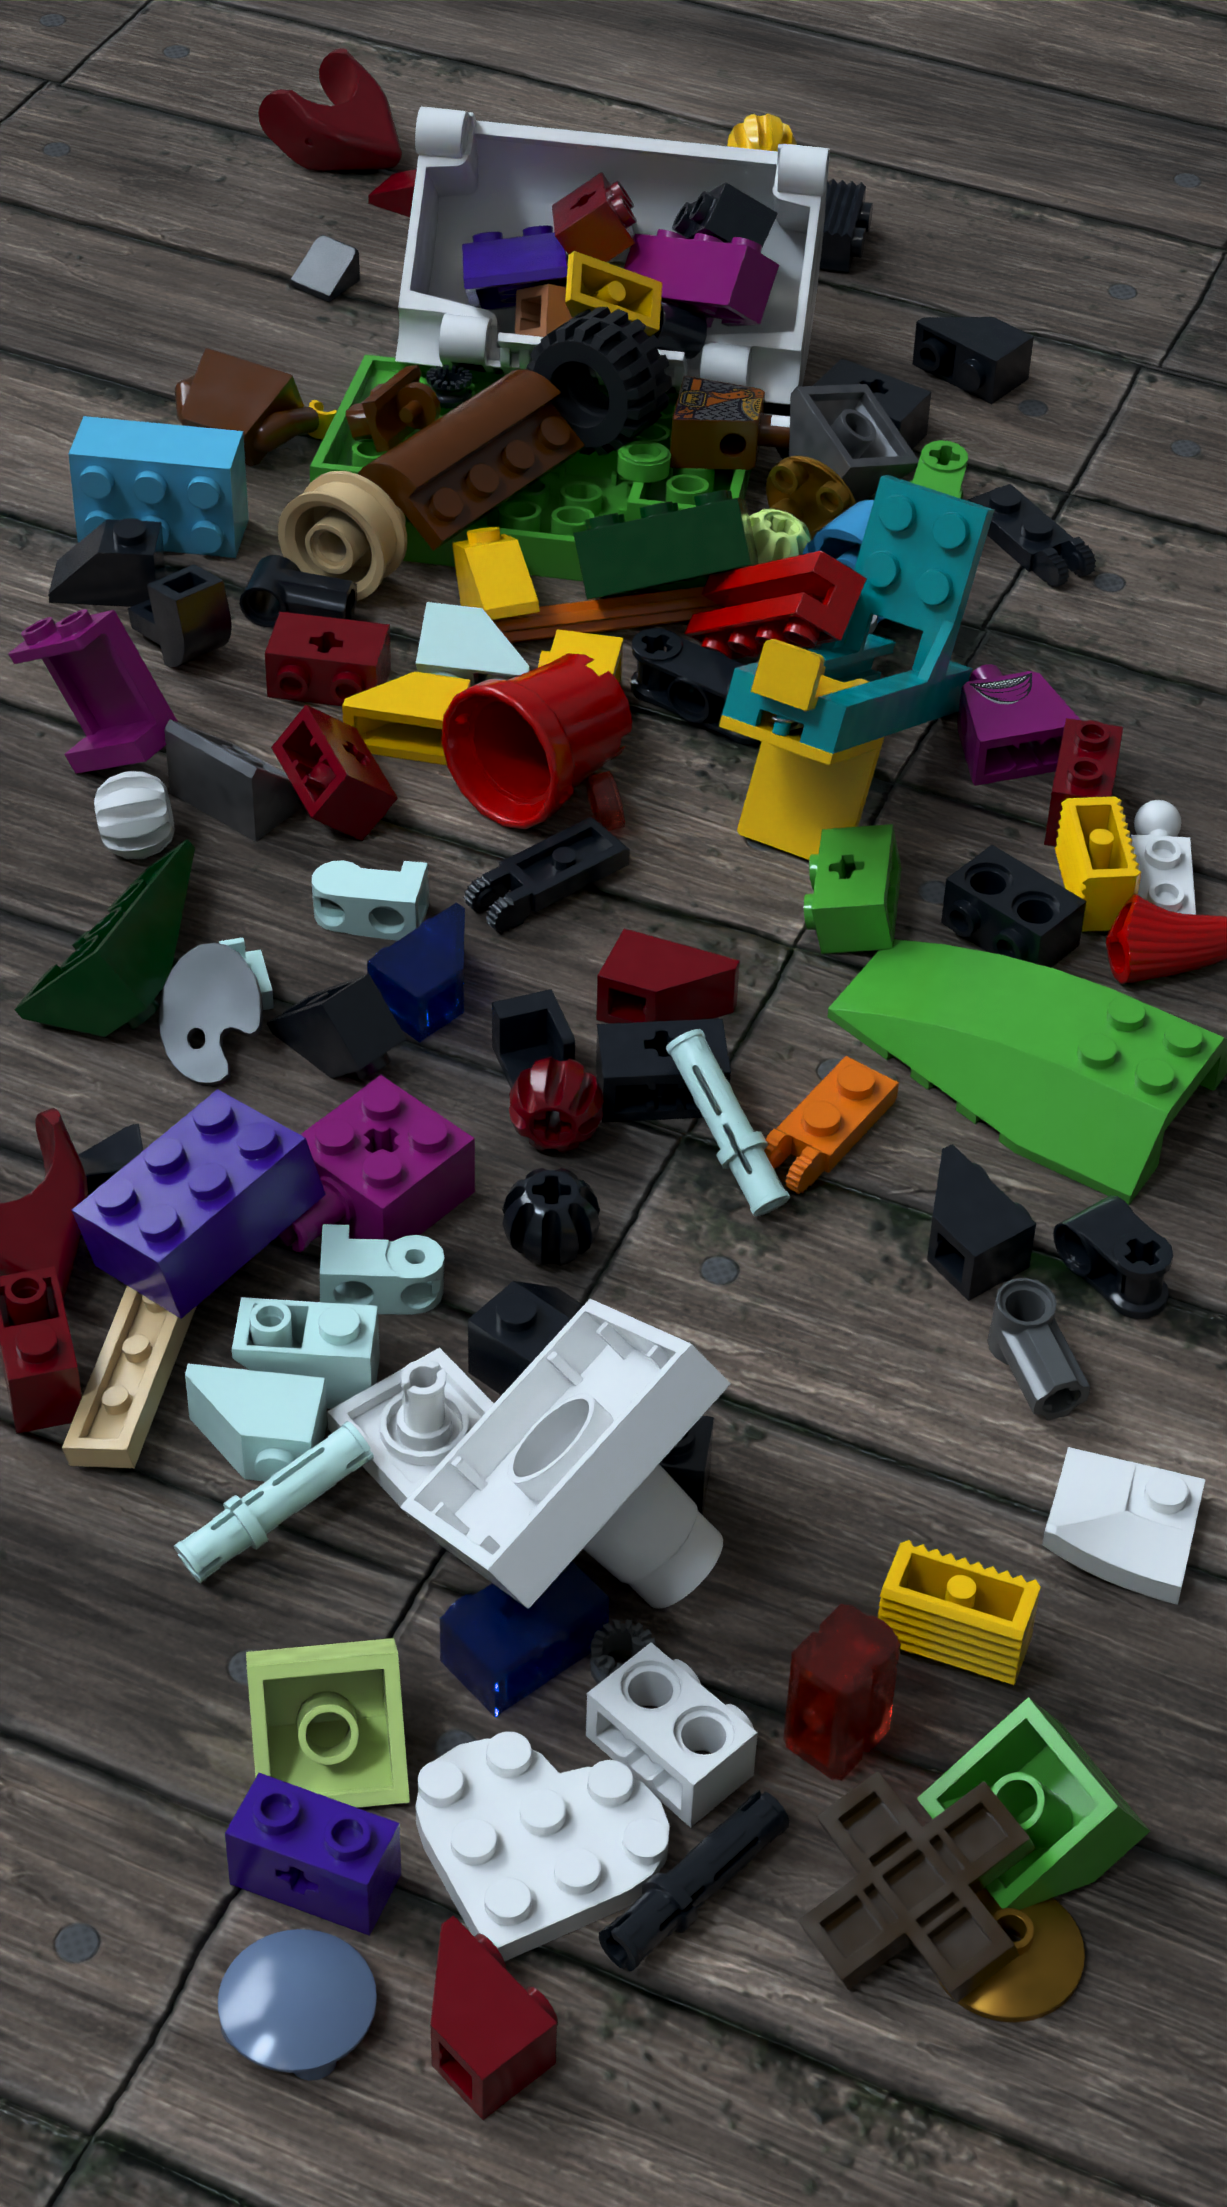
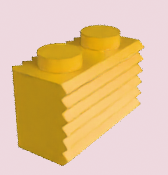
(1097, 858)
(959, 1611)

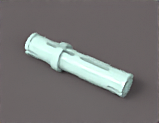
(738, 1143)
(260, 1511)

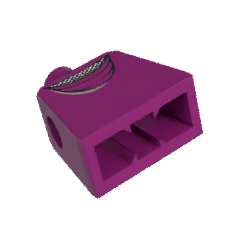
(1010, 725)

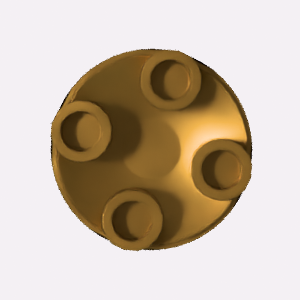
(808, 491)

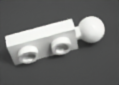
(1163, 858)

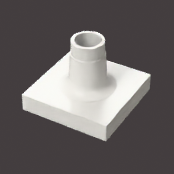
(577, 1467)

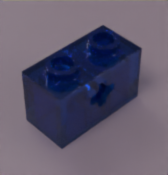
(512, 1650)

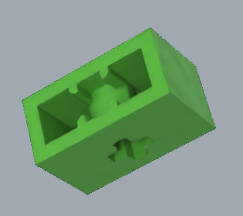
(854, 889)

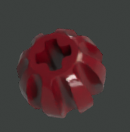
(556, 1104)

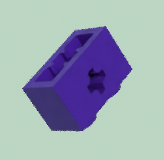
(313, 1853)

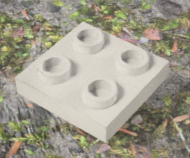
(413, 1420)

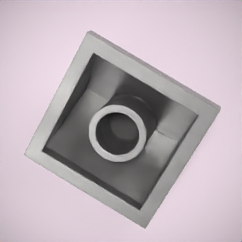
(227, 781)

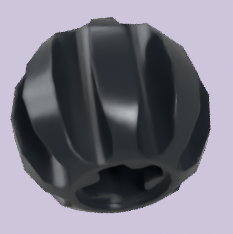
(551, 1216)

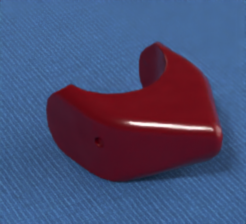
(340, 137)
(41, 1226)

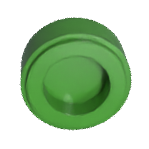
(644, 461)

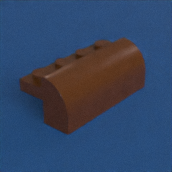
(476, 456)

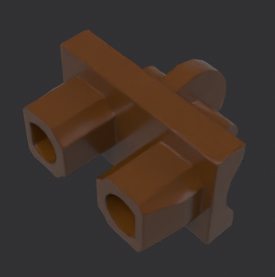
(394, 410)

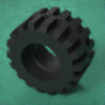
(624, 361)

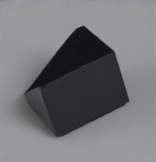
(111, 1155)

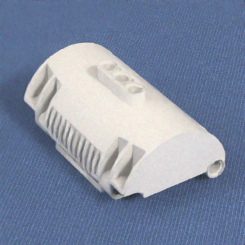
(510, 175)

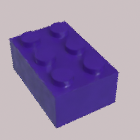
(199, 1202)

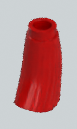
(1161, 943)

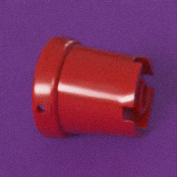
(533, 738)

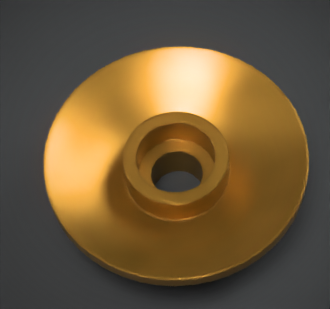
(1044, 1971)

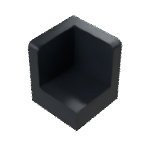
(528, 1031)

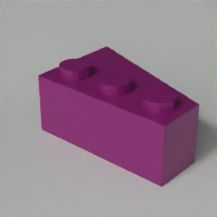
(707, 274)

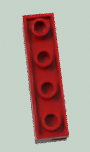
(790, 600)

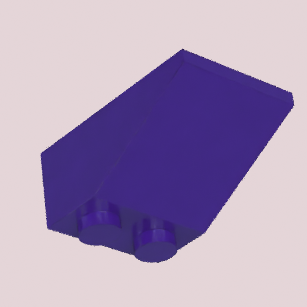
(500, 266)

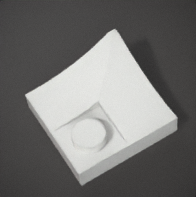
(1125, 1522)

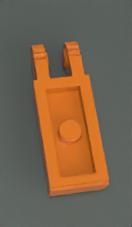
(830, 1121)

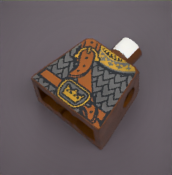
(722, 426)

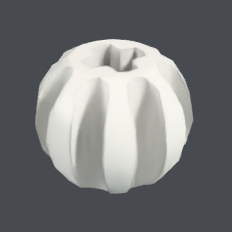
(134, 815)

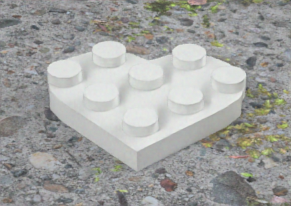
(536, 1846)

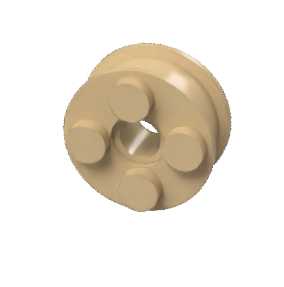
(344, 531)

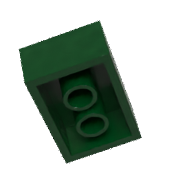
(665, 545)

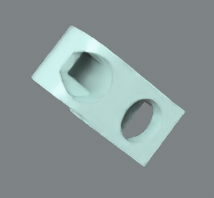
(370, 900)
(395, 1275)

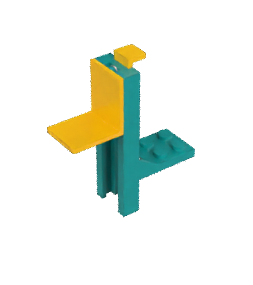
(825, 706)

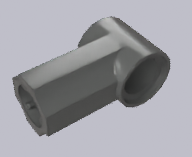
(1035, 1349)

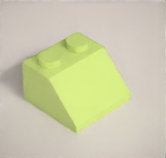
(331, 1720)

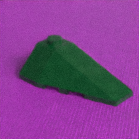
(121, 959)

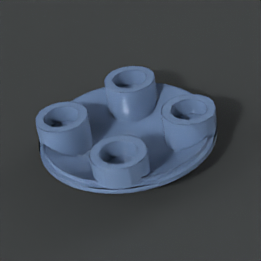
(297, 2002)

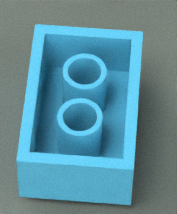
(162, 474)

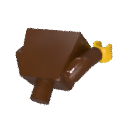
(248, 399)

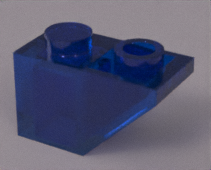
(424, 974)

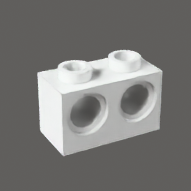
(662, 1740)

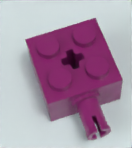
(385, 1167)

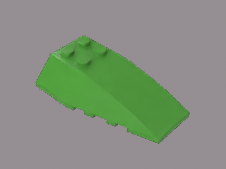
(1036, 1054)

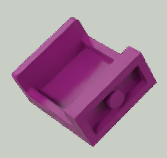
(103, 686)

